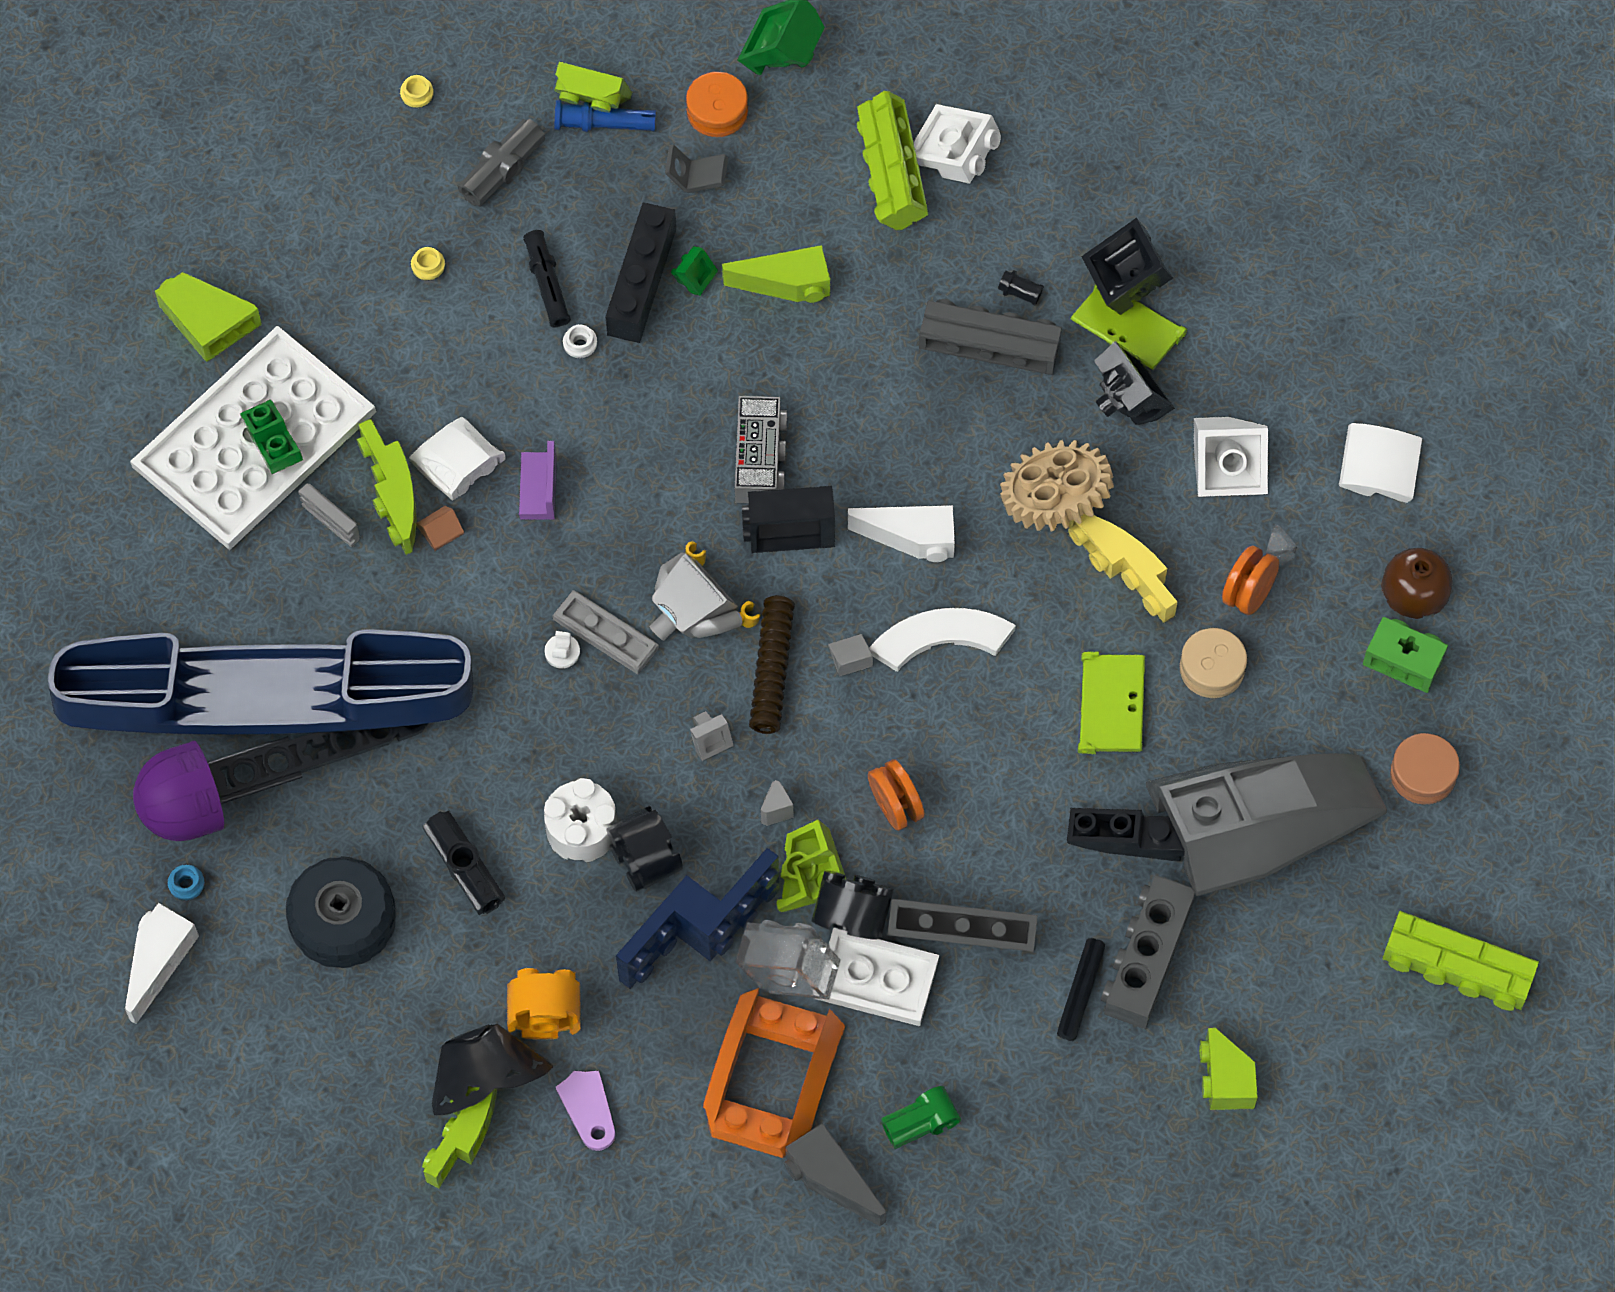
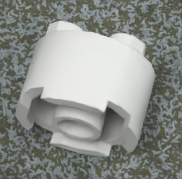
(562, 817)

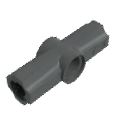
(501, 162)

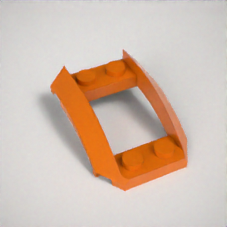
(787, 1026)

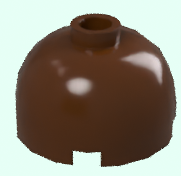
(1417, 583)

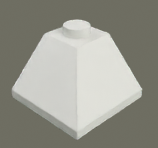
(1230, 457)

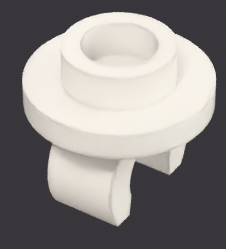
(562, 650)

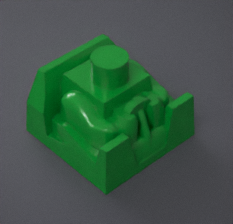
(782, 36)

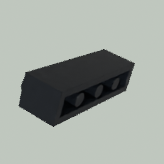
(641, 272)

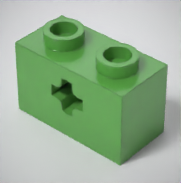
(1414, 669)

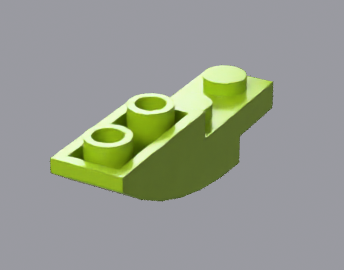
(393, 486)
(461, 1139)

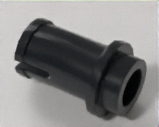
(1020, 287)

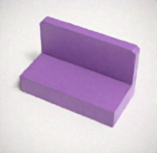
(538, 484)

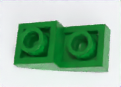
(271, 436)

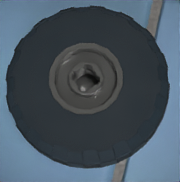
(353, 927)

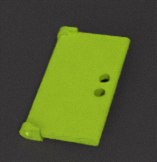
(1143, 329)
(1107, 713)

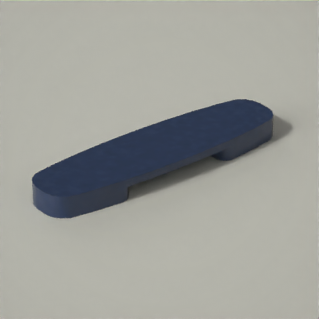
(261, 689)

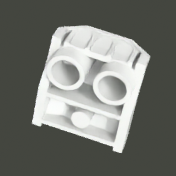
(456, 458)

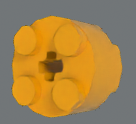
(543, 1003)

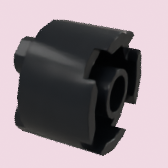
(644, 847)
(852, 905)

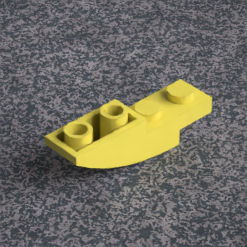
(1118, 552)

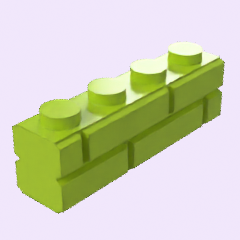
(891, 161)
(1460, 961)

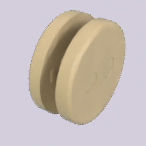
(1213, 663)

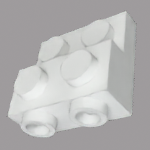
(956, 142)

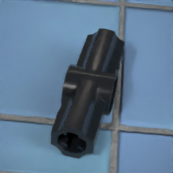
(473, 879)

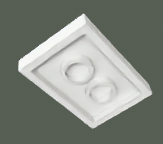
(882, 977)

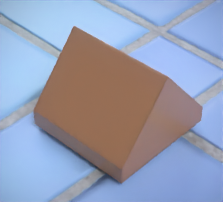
(440, 527)

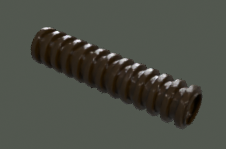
(772, 664)

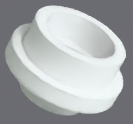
(576, 333)

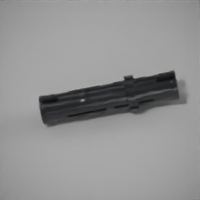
(546, 278)

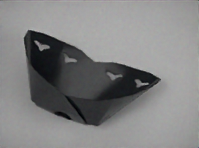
(482, 1061)

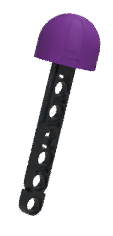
(182, 793)

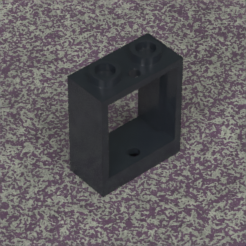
(789, 519)

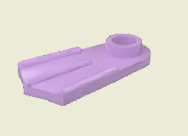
(588, 1107)

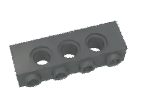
(1137, 1004)

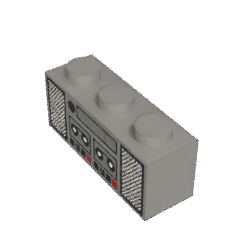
(759, 446)

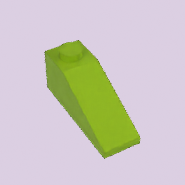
(785, 275)

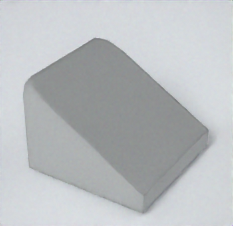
(851, 655)

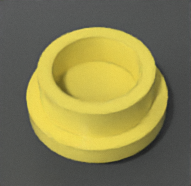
(416, 91)
(427, 263)

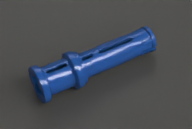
(586, 117)

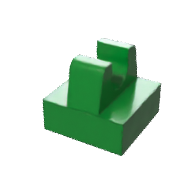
(695, 270)

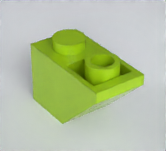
(1230, 1074)

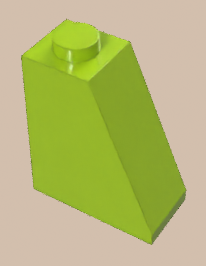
(206, 314)

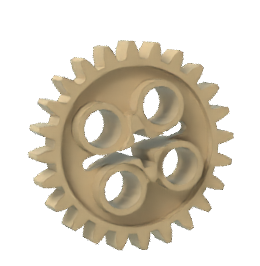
(1057, 485)

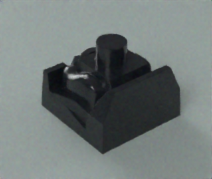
(1126, 267)
(1129, 387)

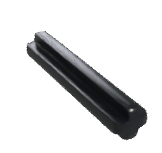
(1081, 989)

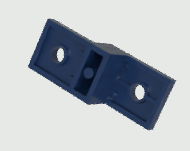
(698, 919)

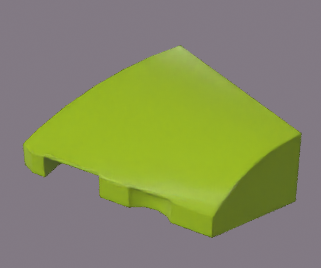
(809, 854)

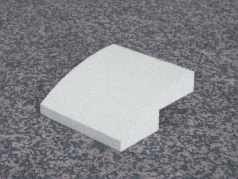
(1380, 461)

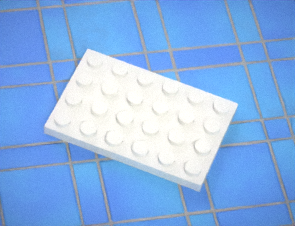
(209, 458)

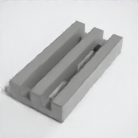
(329, 514)

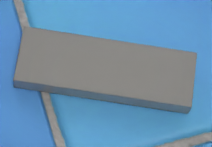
(605, 632)

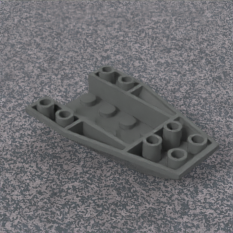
(1263, 813)

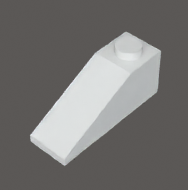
(913, 530)
(159, 949)

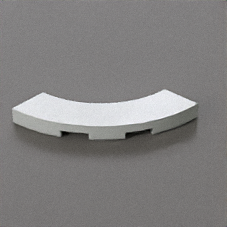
(939, 627)

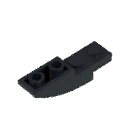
(1124, 833)

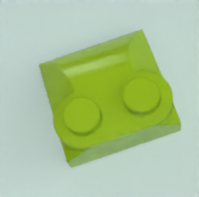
(590, 86)

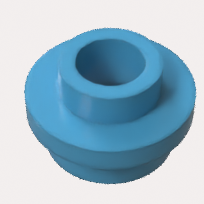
(186, 872)

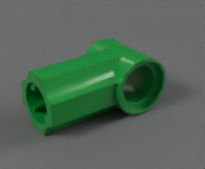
(927, 1115)

